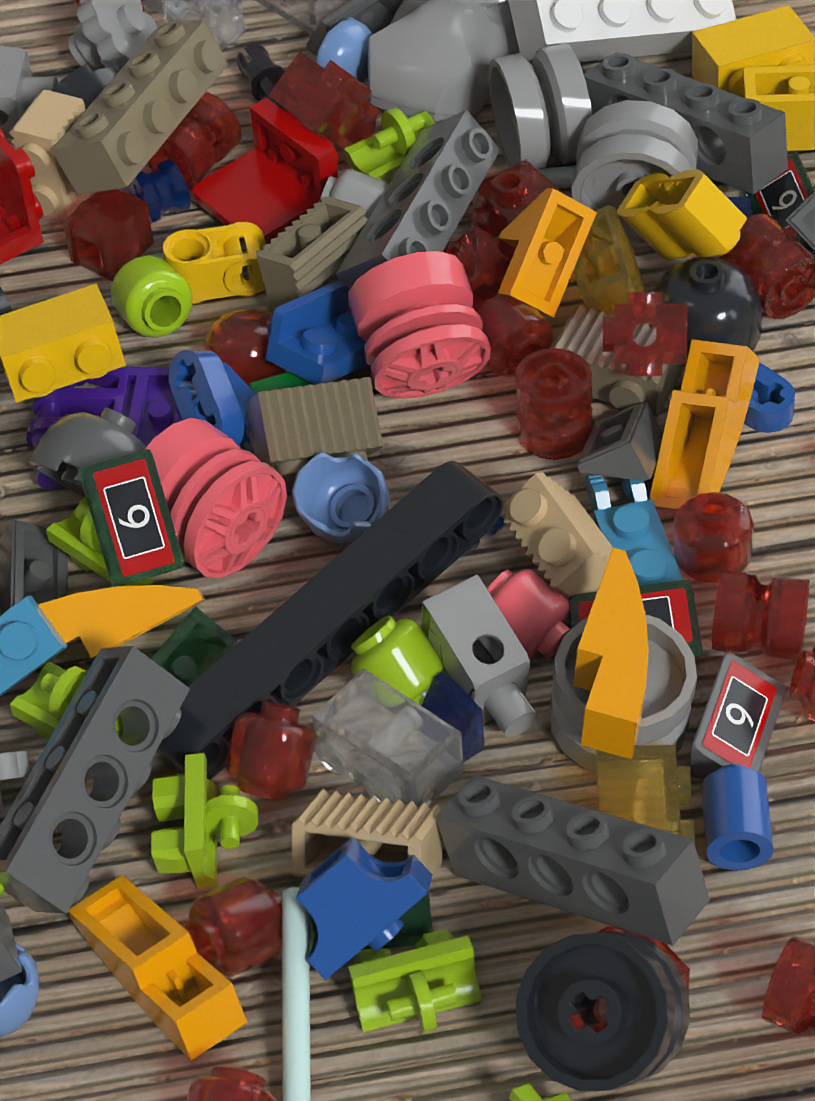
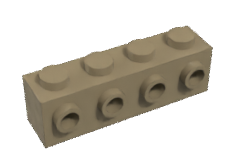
(140, 107)

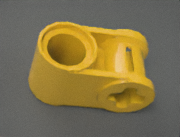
(214, 260)

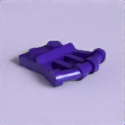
(133, 391)

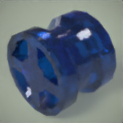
(162, 190)

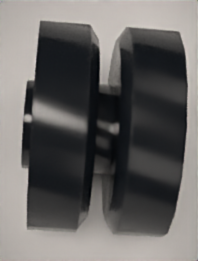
(562, 1017)

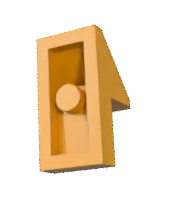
(547, 247)

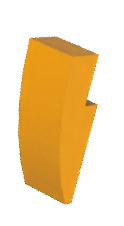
(704, 422)
(117, 613)
(614, 661)
(159, 966)

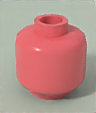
(531, 610)

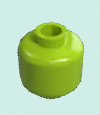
(151, 296)
(398, 656)

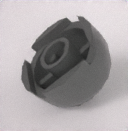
(81, 442)

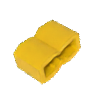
(682, 215)

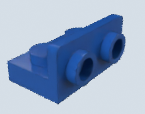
(316, 336)

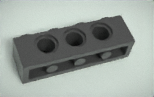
(736, 136)
(424, 195)
(55, 793)
(574, 859)

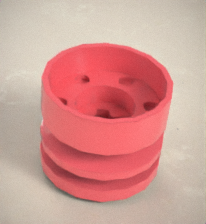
(418, 325)
(217, 496)

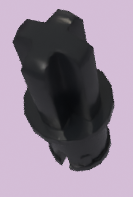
(260, 72)

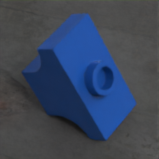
(358, 903)

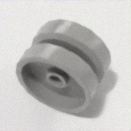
(539, 105)
(625, 145)
(666, 699)

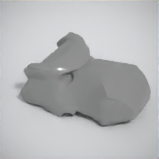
(439, 56)

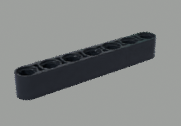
(326, 615)

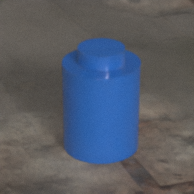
(736, 818)

